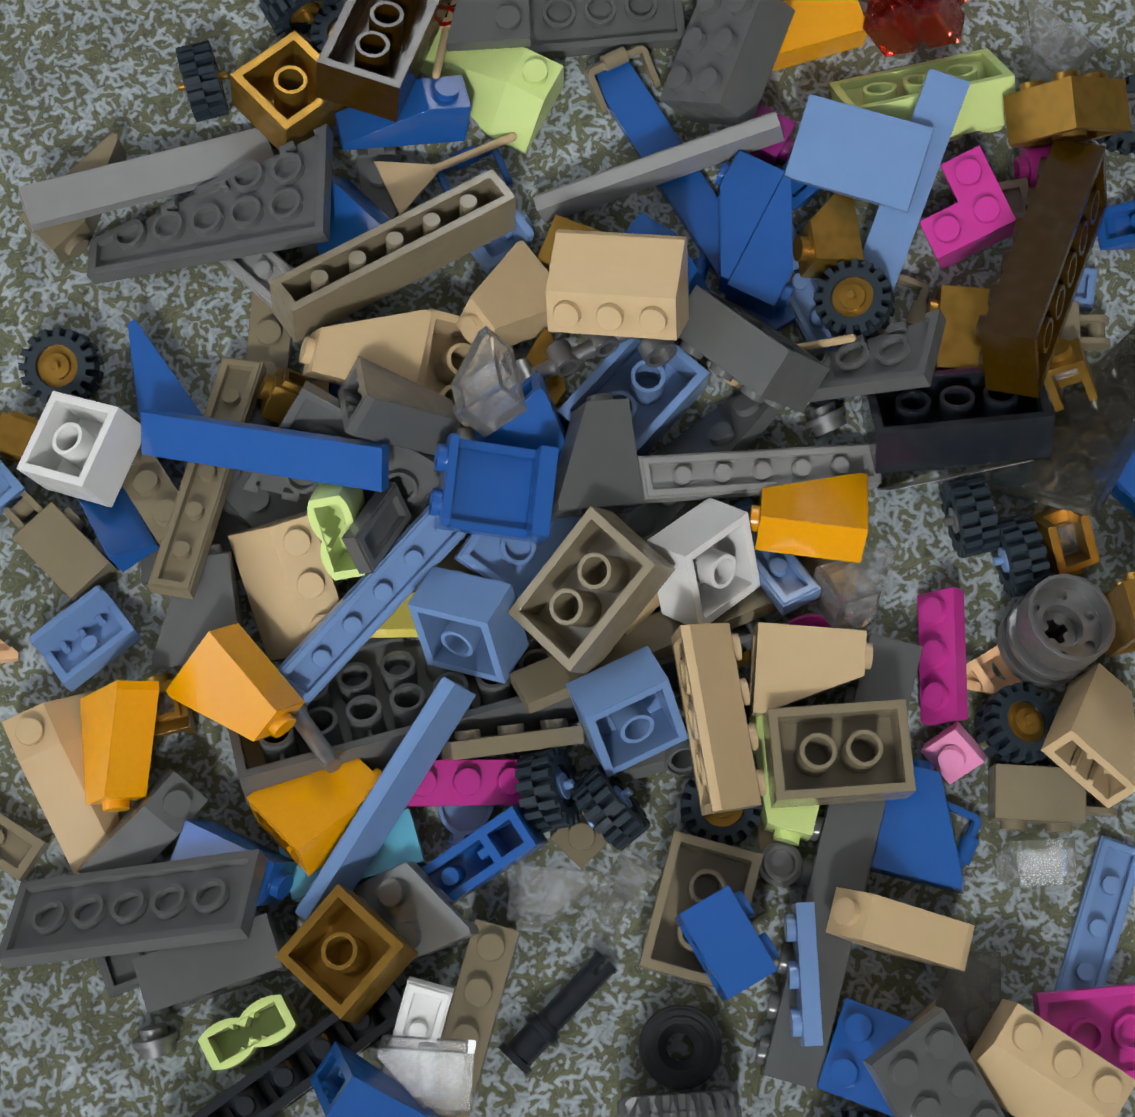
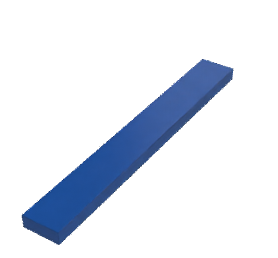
(687, 195)

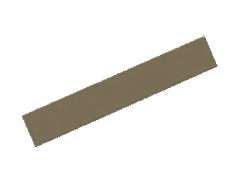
(204, 487)

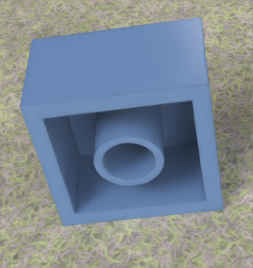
(467, 624)
(627, 711)

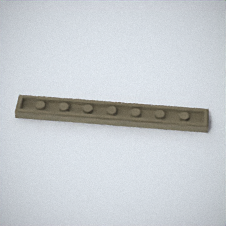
(545, 680)

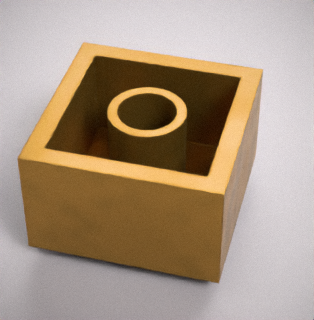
(280, 92)
(1067, 109)
(346, 954)

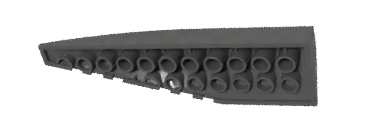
(378, 698)

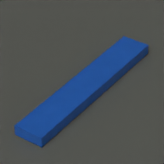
(265, 449)

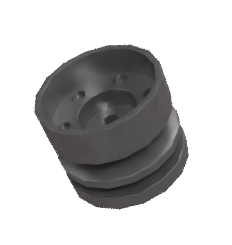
(1056, 631)

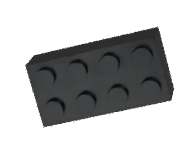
(955, 424)

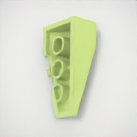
(506, 88)

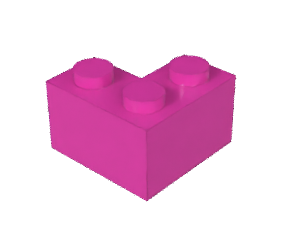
(978, 216)

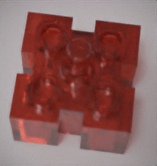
(903, 24)

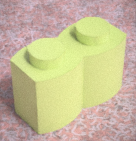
(331, 514)
(239, 1040)

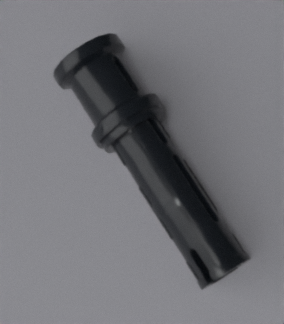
(542, 1028)

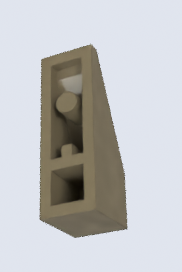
(73, 237)

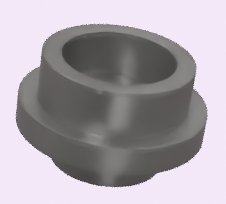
(826, 419)
(780, 864)
(155, 1041)

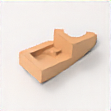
(981, 675)

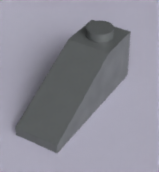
(148, 825)

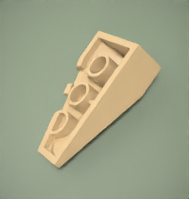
(51, 756)

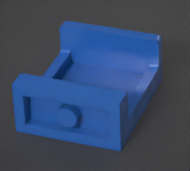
(494, 489)

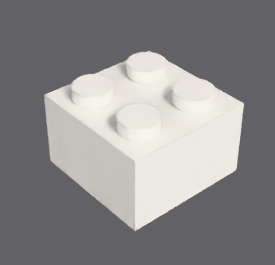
(81, 448)
(711, 562)

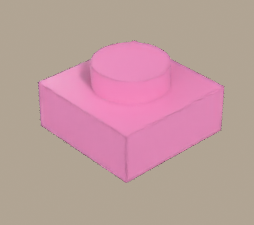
(953, 752)

